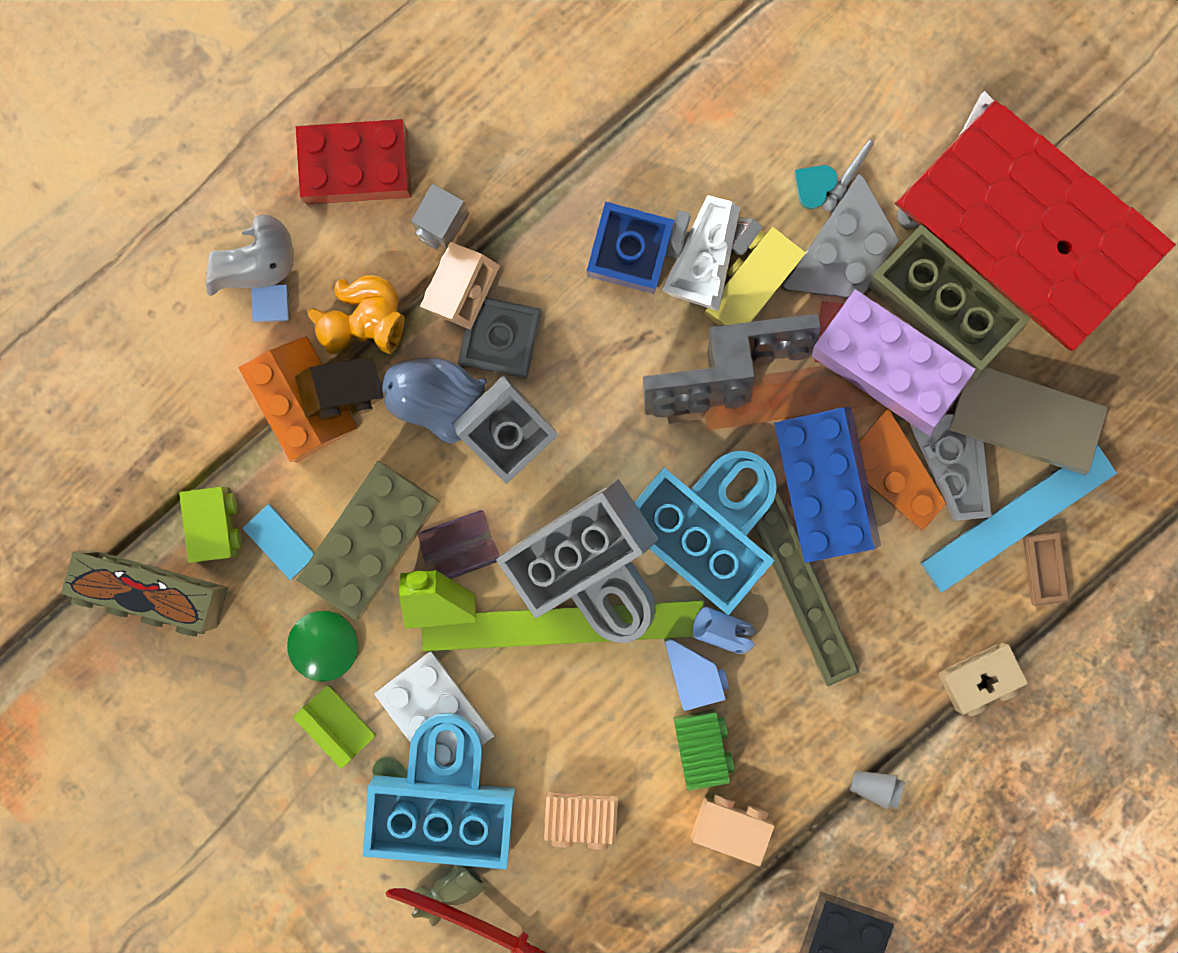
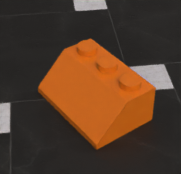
(277, 394)

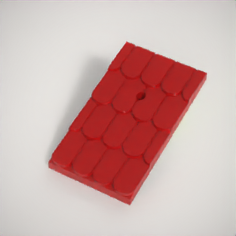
(1035, 225)

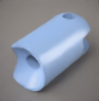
(721, 630)

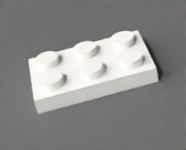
(427, 691)

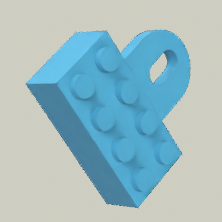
(706, 532)
(438, 808)

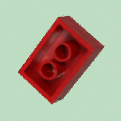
(353, 161)

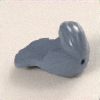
(431, 394)

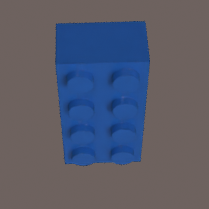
(827, 484)

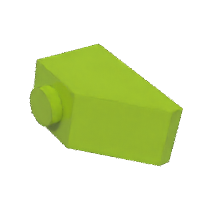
(434, 600)

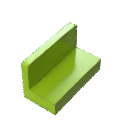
(334, 726)

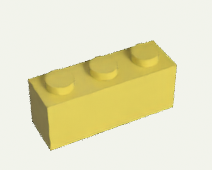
(756, 278)

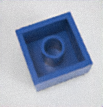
(629, 247)

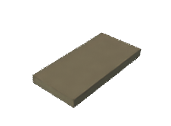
(1030, 420)

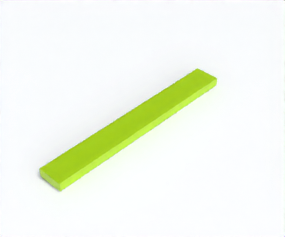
(553, 627)

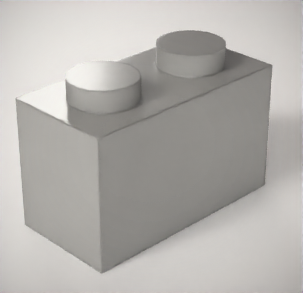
(439, 217)

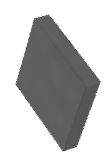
(501, 338)

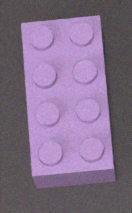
(892, 362)

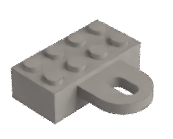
(586, 558)

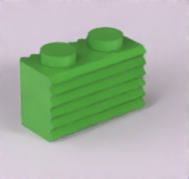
(702, 749)

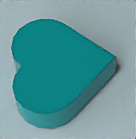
(813, 185)

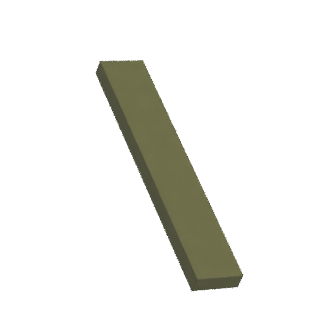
(805, 593)

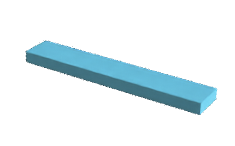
(1014, 522)

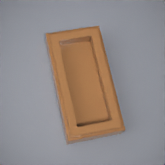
(1046, 568)

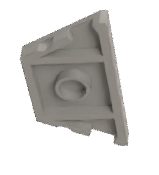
(847, 247)

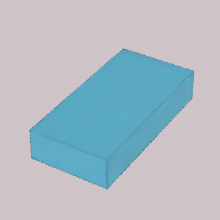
(279, 541)

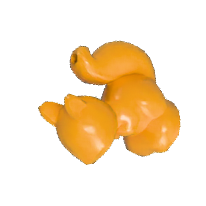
(373, 318)

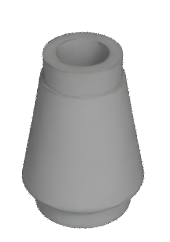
(879, 788)

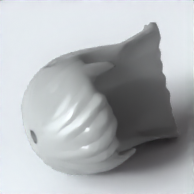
(255, 265)

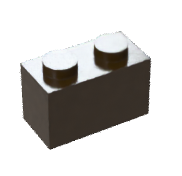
(339, 387)

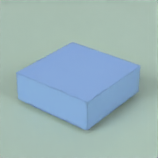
(270, 304)

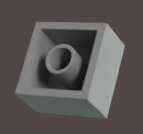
(505, 429)

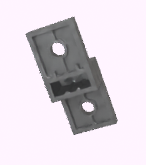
(730, 361)

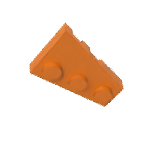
(898, 473)

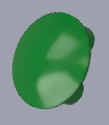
(322, 646)

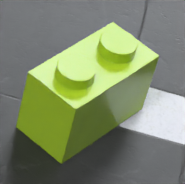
(210, 524)

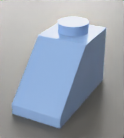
(695, 676)

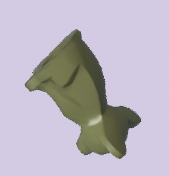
(454, 888)

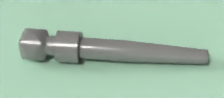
(840, 189)

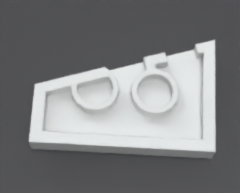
(705, 256)

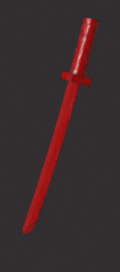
(464, 920)

